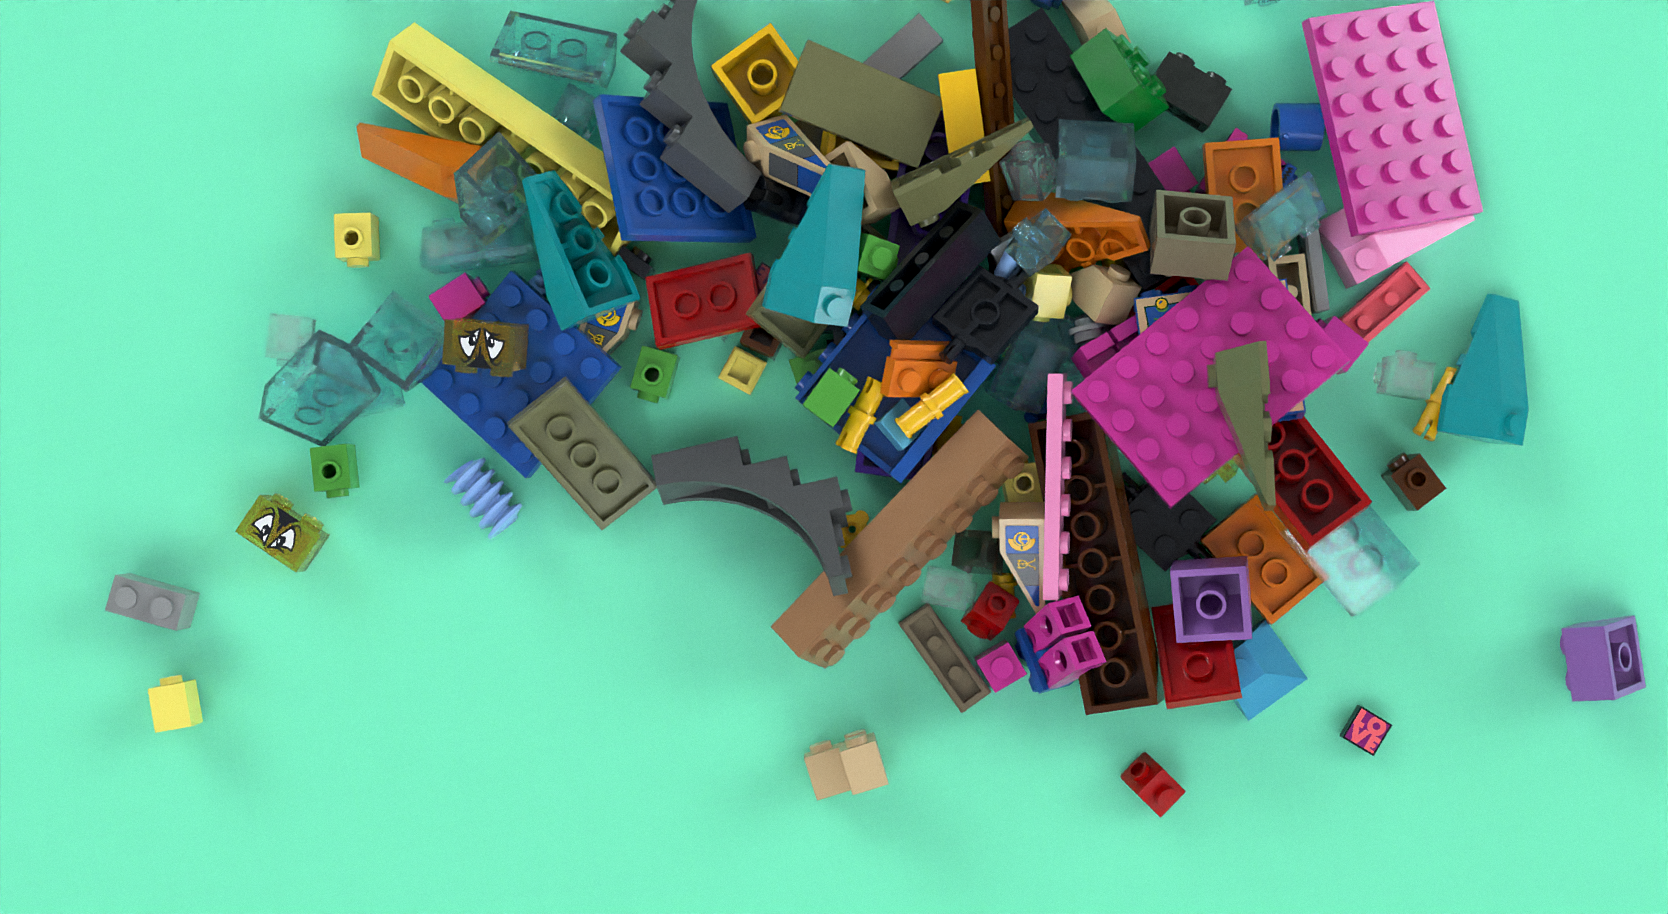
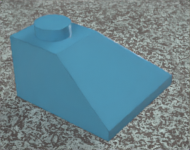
(1264, 670)

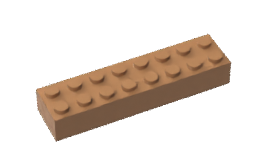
(902, 540)

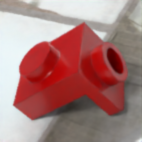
(990, 612)
(1152, 784)

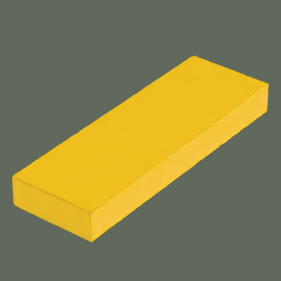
(961, 110)

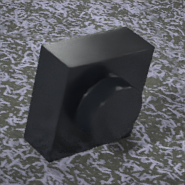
(637, 262)

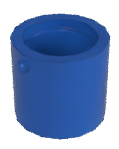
(1297, 126)

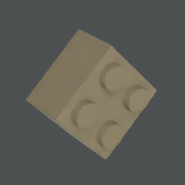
(1192, 235)

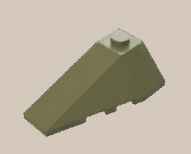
(941, 182)
(1241, 392)

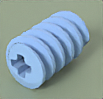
(484, 496)

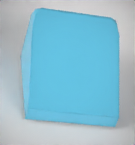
(892, 430)

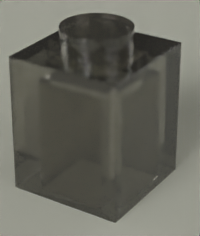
(977, 552)

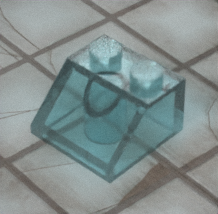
(1095, 161)
(492, 188)
(1282, 218)
(401, 342)

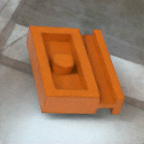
(915, 368)

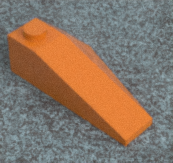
(416, 156)
(1095, 230)

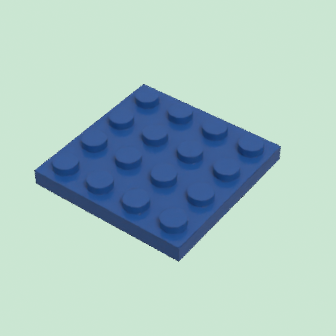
(647, 193)
(491, 401)

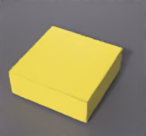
(742, 370)

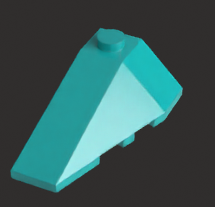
(820, 263)
(575, 264)
(1490, 388)

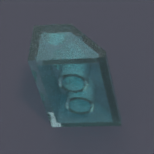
(556, 50)
(456, 248)
(319, 390)
(1358, 561)

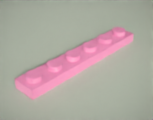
(1056, 502)

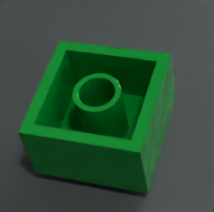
(1120, 79)

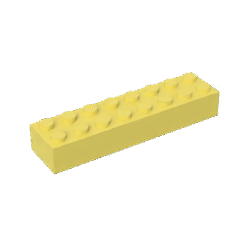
(468, 105)

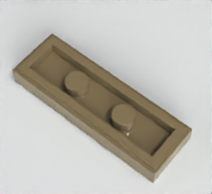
(944, 657)

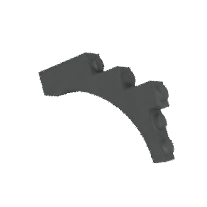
(674, 96)
(725, 474)

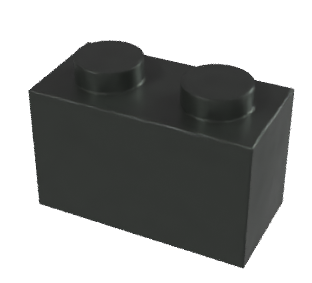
(1190, 92)

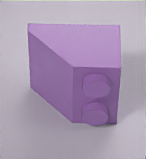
(1211, 599)
(1602, 659)

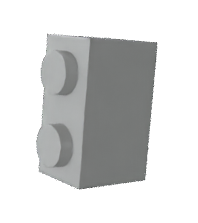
(152, 601)

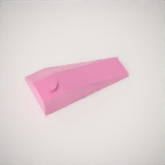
(1369, 254)

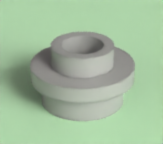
(1086, 330)

